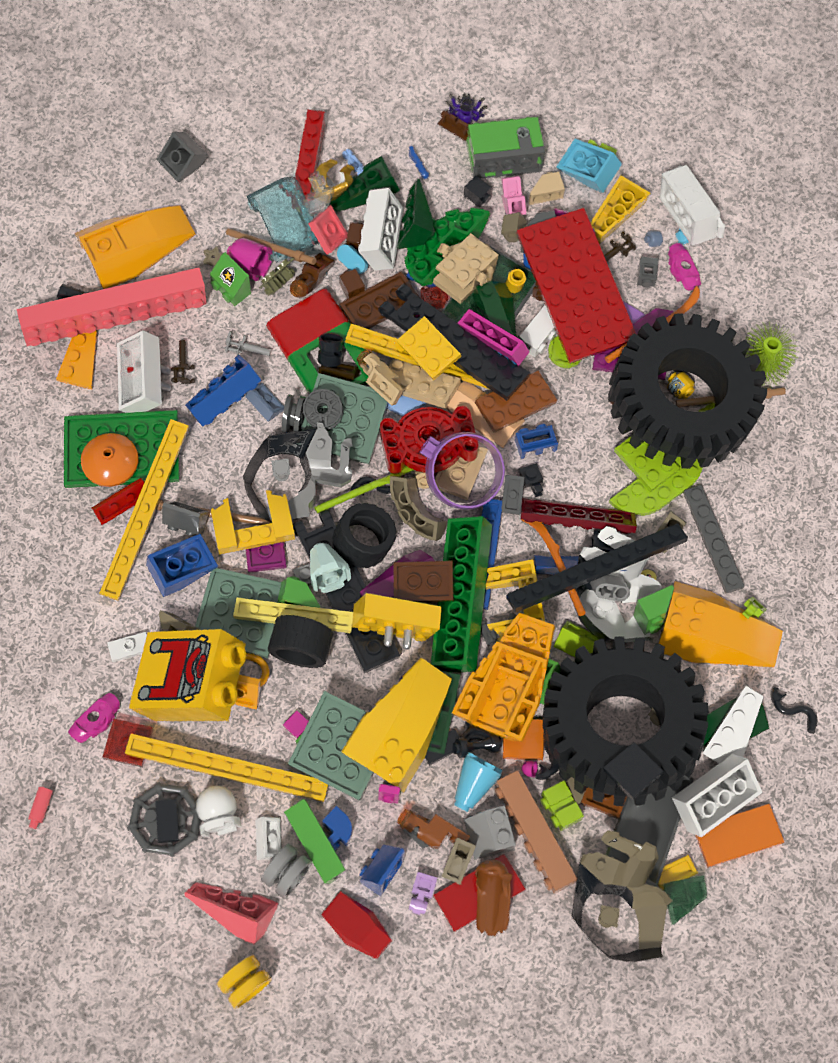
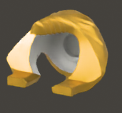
(345, 173)

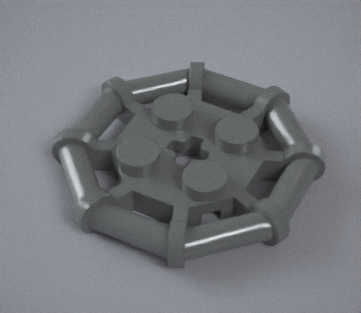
(150, 820)

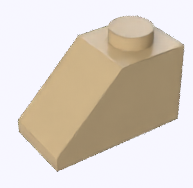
(548, 188)

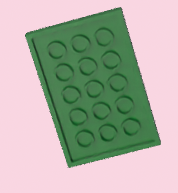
(141, 428)

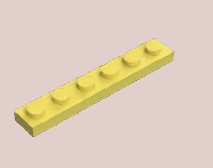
(268, 612)

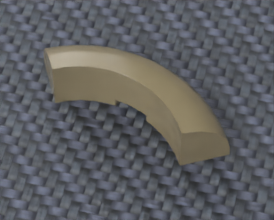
(412, 511)

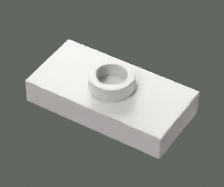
(127, 647)

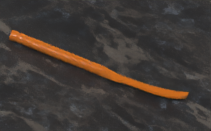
(692, 300)
(554, 550)

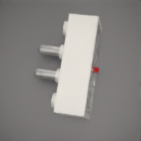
(140, 373)

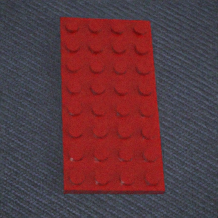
(576, 285)

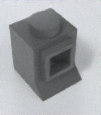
(646, 279)

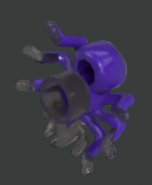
(466, 108)

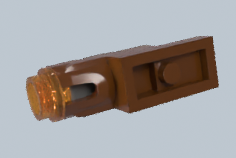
(311, 276)

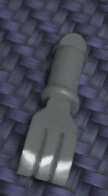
(489, 636)

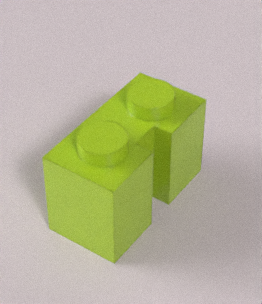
(561, 805)

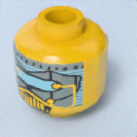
(681, 385)

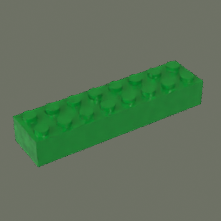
(458, 638)

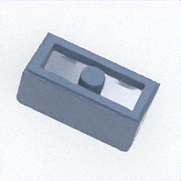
(265, 402)

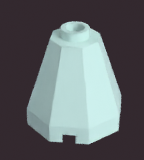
(327, 568)

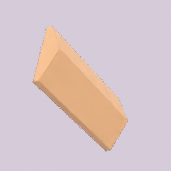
(466, 396)

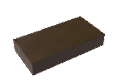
(342, 371)

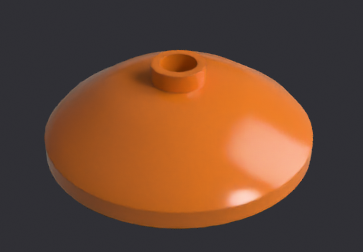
(111, 469)

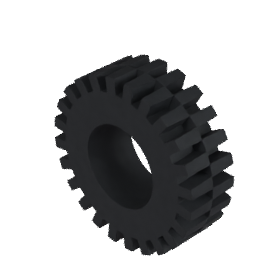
(708, 356)
(634, 675)

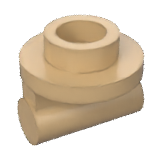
(421, 480)

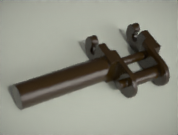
(619, 248)
(183, 366)

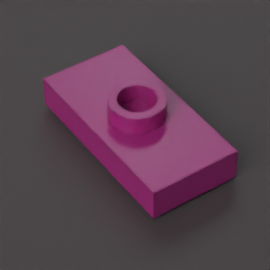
(388, 793)

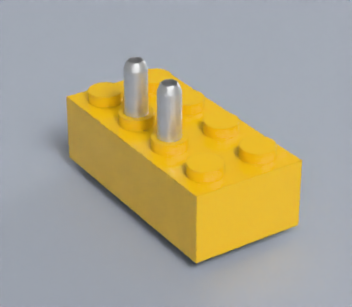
(396, 617)

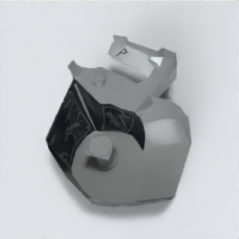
(316, 463)

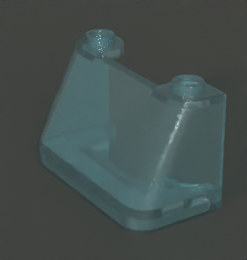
(284, 215)

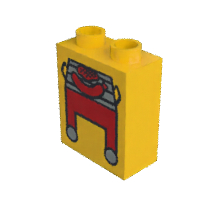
(188, 675)

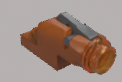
(429, 833)

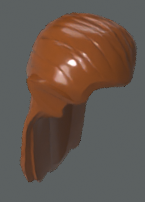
(493, 897)

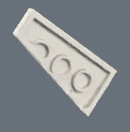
(735, 728)

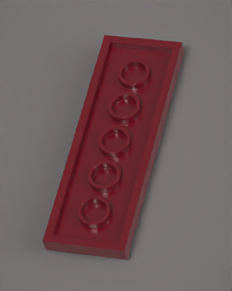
(577, 515)

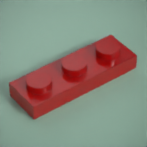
(118, 502)

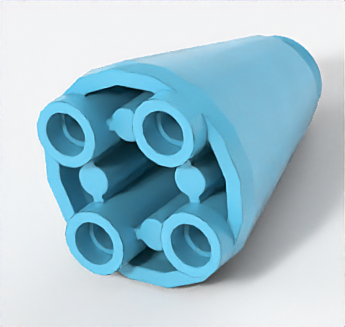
(475, 781)

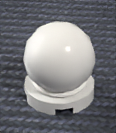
(217, 810)

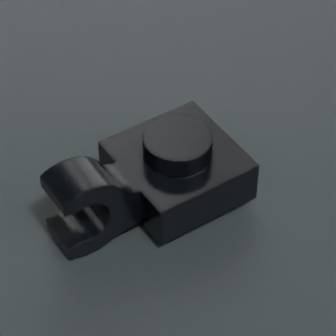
(532, 478)

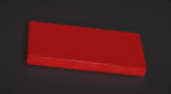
(459, 901)

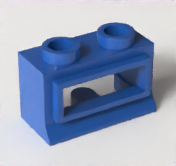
(536, 446)

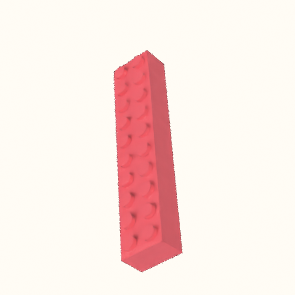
(112, 307)

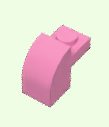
(512, 195)

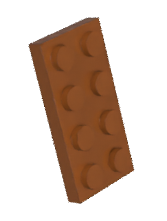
(527, 400)

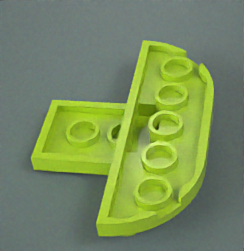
(656, 482)

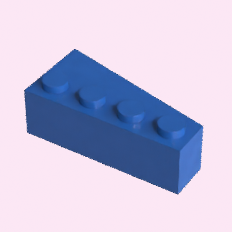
(223, 391)

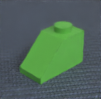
(296, 593)

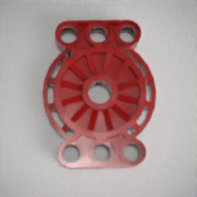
(418, 425)

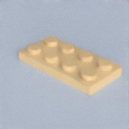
(421, 387)

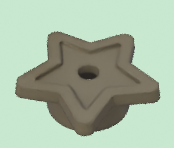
(209, 253)

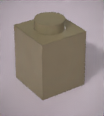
(511, 224)

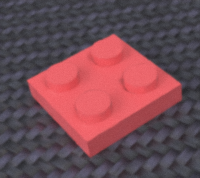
(328, 230)

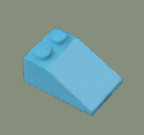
(589, 165)

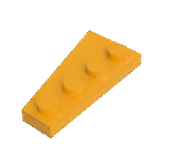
(79, 361)

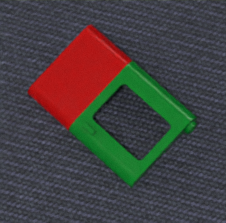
(299, 331)

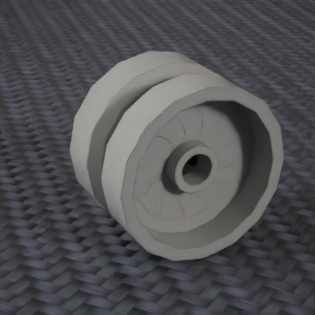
(286, 871)

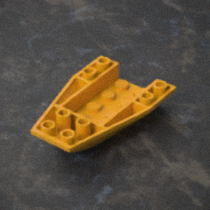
(133, 242)

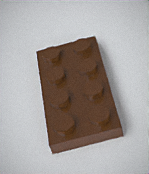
(363, 307)

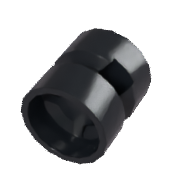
(330, 349)

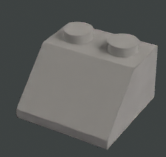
(490, 832)

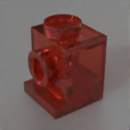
(434, 296)

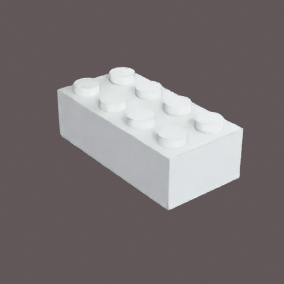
(381, 229)
(717, 795)

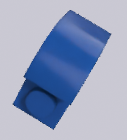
(340, 827)

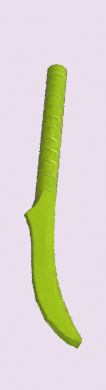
(358, 491)

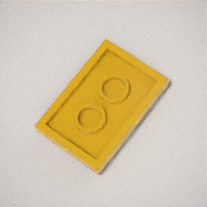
(429, 348)

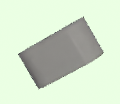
(611, 588)

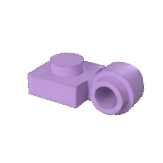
(423, 887)

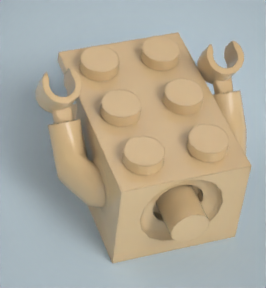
(465, 267)

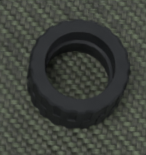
(374, 519)
(300, 641)

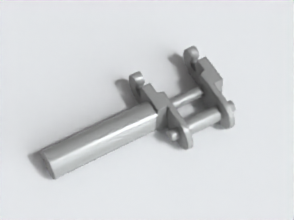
(246, 346)

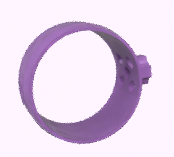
(431, 449)

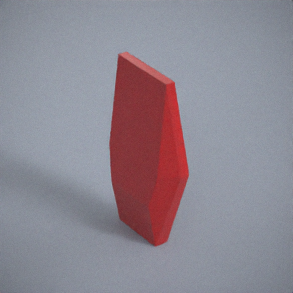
(357, 926)

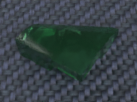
(685, 896)

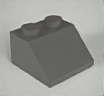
(181, 156)
(184, 517)

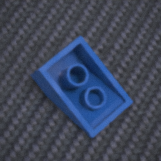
(180, 564)
(382, 868)

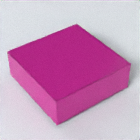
(296, 724)

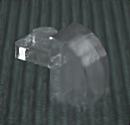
(321, 197)

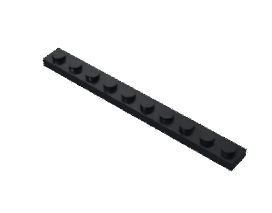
(596, 568)

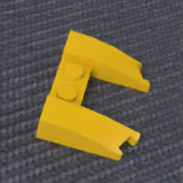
(233, 540)
(512, 575)

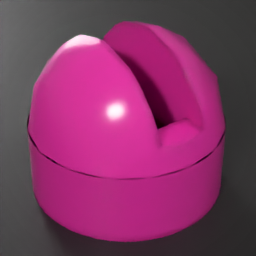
(529, 768)

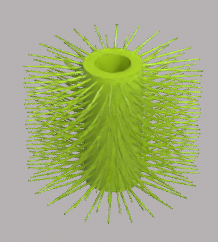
(770, 353)

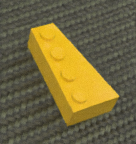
(618, 206)

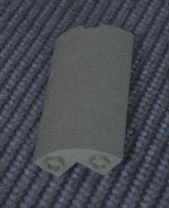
(650, 823)

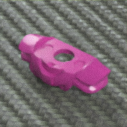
(689, 277)
(83, 728)

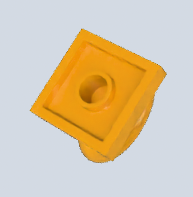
(248, 687)

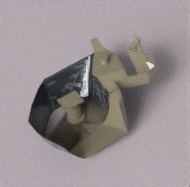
(606, 875)

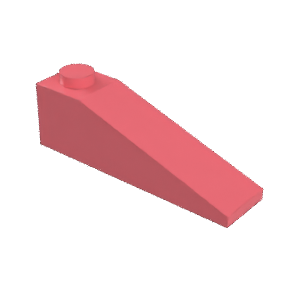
(240, 915)

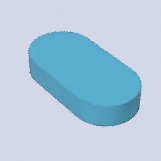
(352, 258)

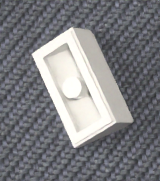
(268, 837)

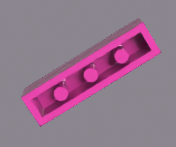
(494, 337)

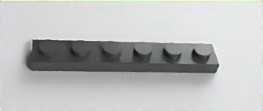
(713, 539)

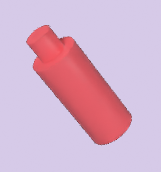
(39, 807)

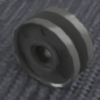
(321, 398)
(293, 414)

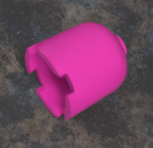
(251, 257)

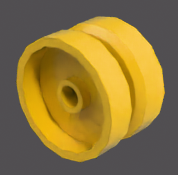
(244, 981)

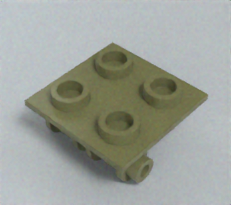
(272, 280)

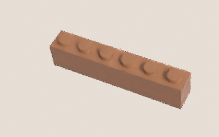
(535, 831)

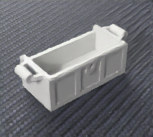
(690, 206)

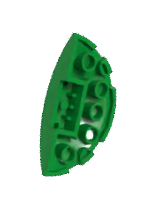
(449, 230)

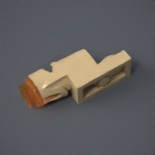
(380, 377)

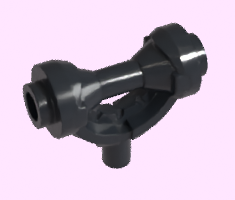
(489, 741)

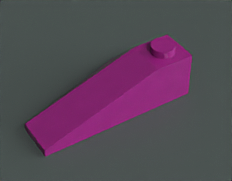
(384, 584)

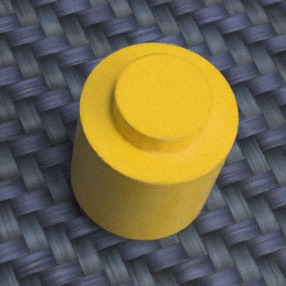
(515, 280)

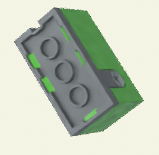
(505, 147)

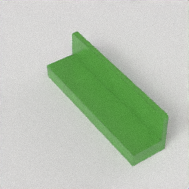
(315, 841)

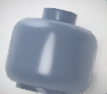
(653, 238)

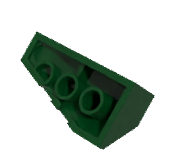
(417, 219)

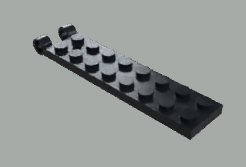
(477, 357)
(369, 645)

